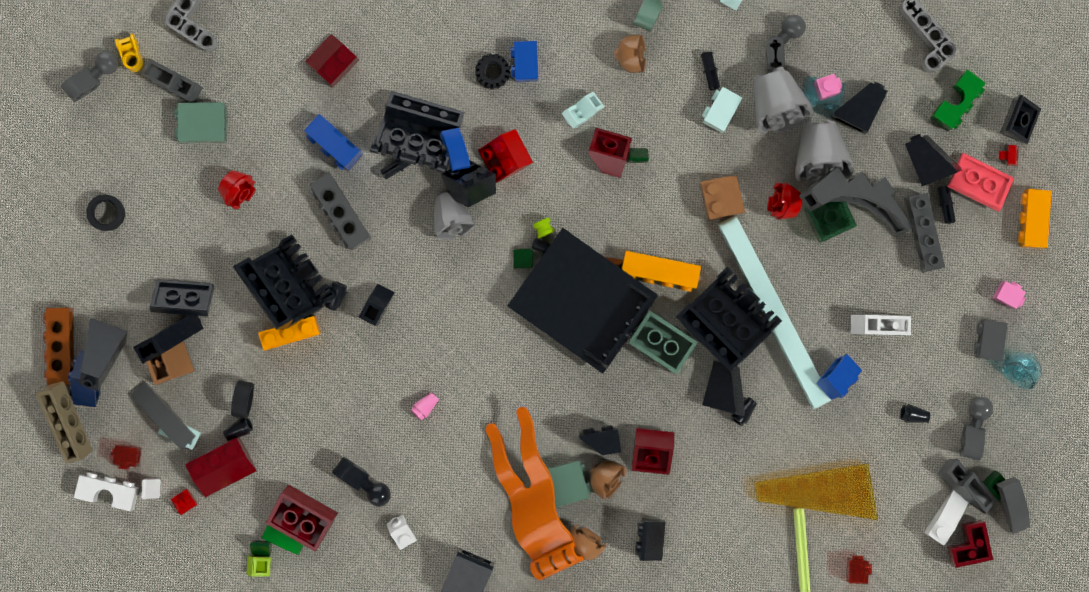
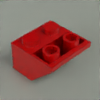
(505, 155)

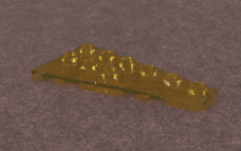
(834, 491)

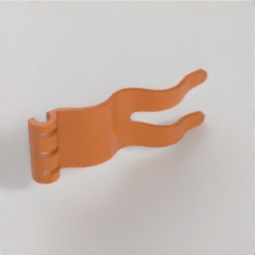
(533, 508)

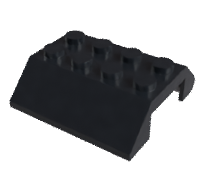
(413, 131)
(284, 285)
(728, 320)

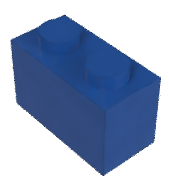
(525, 61)
(839, 377)

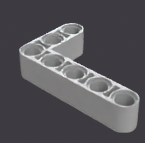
(185, 24)

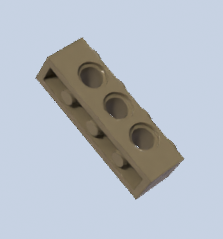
(64, 422)

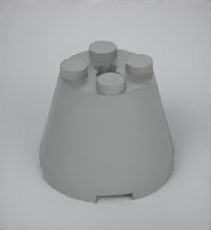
(779, 102)
(821, 151)

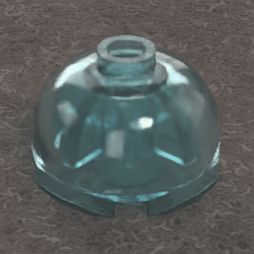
(1023, 368)

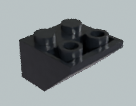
(470, 184)
(603, 441)
(651, 540)

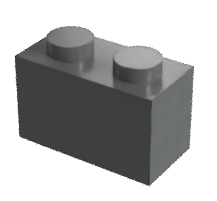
(990, 340)

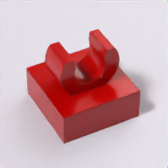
(1010, 155)
(184, 501)

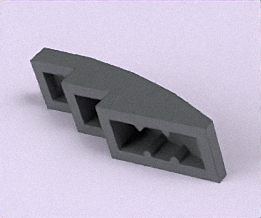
(163, 415)

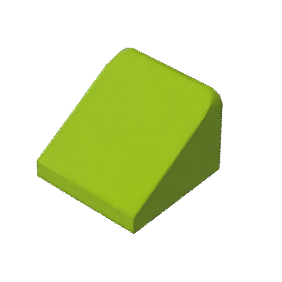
(258, 566)

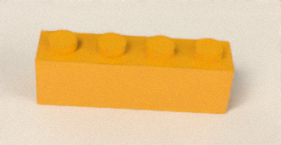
(661, 270)

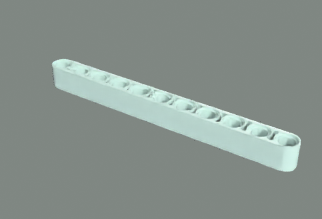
(785, 332)

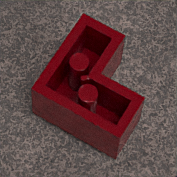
(976, 546)

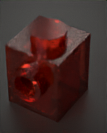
(126, 456)
(858, 570)

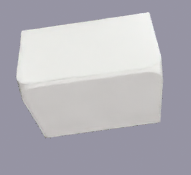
(150, 488)

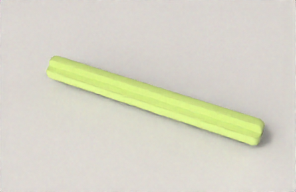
(801, 547)

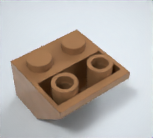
(170, 364)

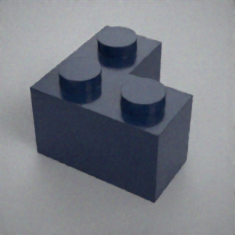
(80, 394)

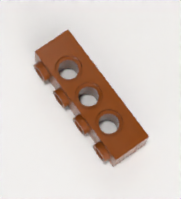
(66, 337)

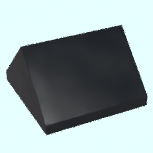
(1020, 119)

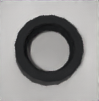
(90, 211)
(242, 399)

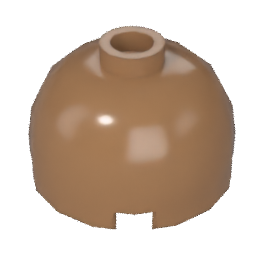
(631, 54)
(606, 478)
(587, 543)

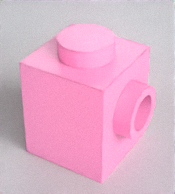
(827, 87)
(1010, 295)

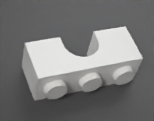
(123, 493)

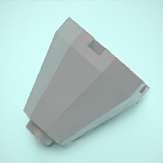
(450, 217)

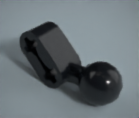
(355, 476)

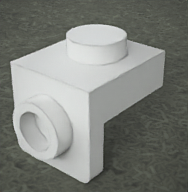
(401, 532)

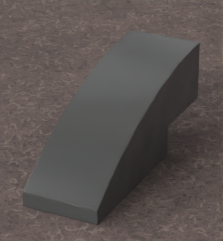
(171, 81)
(967, 485)
(1014, 504)

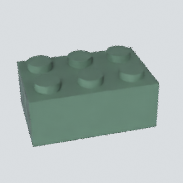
(662, 342)

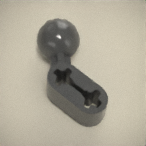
(792, 27)
(87, 80)
(973, 435)

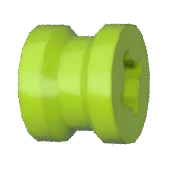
(543, 227)

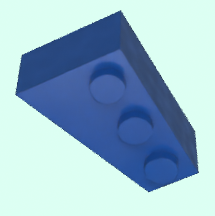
(333, 143)

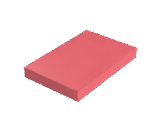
(981, 182)

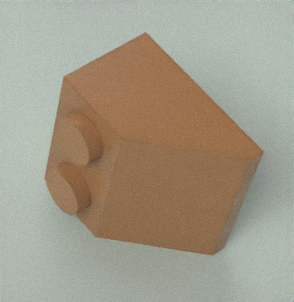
(722, 197)

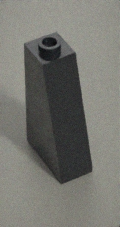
(168, 338)
(100, 353)

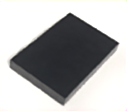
(182, 298)

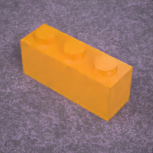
(1035, 218)
(303, 329)

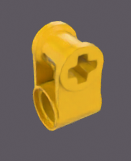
(129, 49)

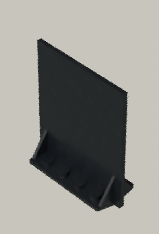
(582, 300)

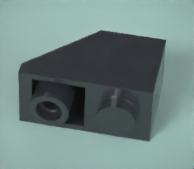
(376, 305)

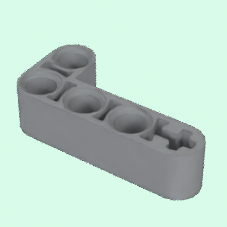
(924, 32)

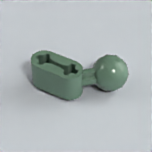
(648, 14)

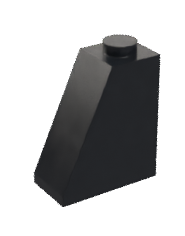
(861, 108)
(930, 160)
(724, 390)

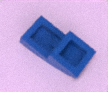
(455, 149)

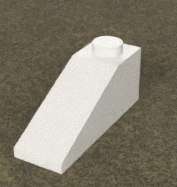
(880, 325)
(947, 518)

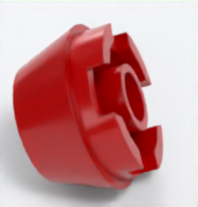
(236, 188)
(785, 201)

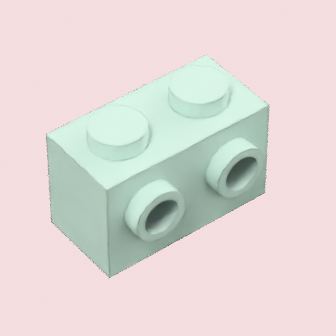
(722, 109)

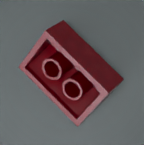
(221, 467)
(301, 518)

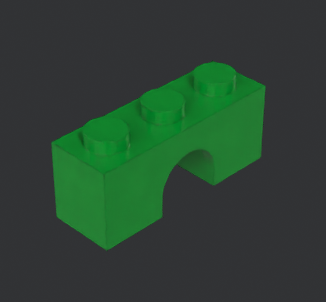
(969, 87)

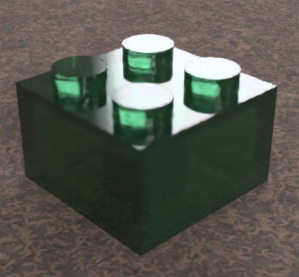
(830, 220)

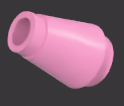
(424, 406)

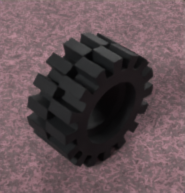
(496, 82)

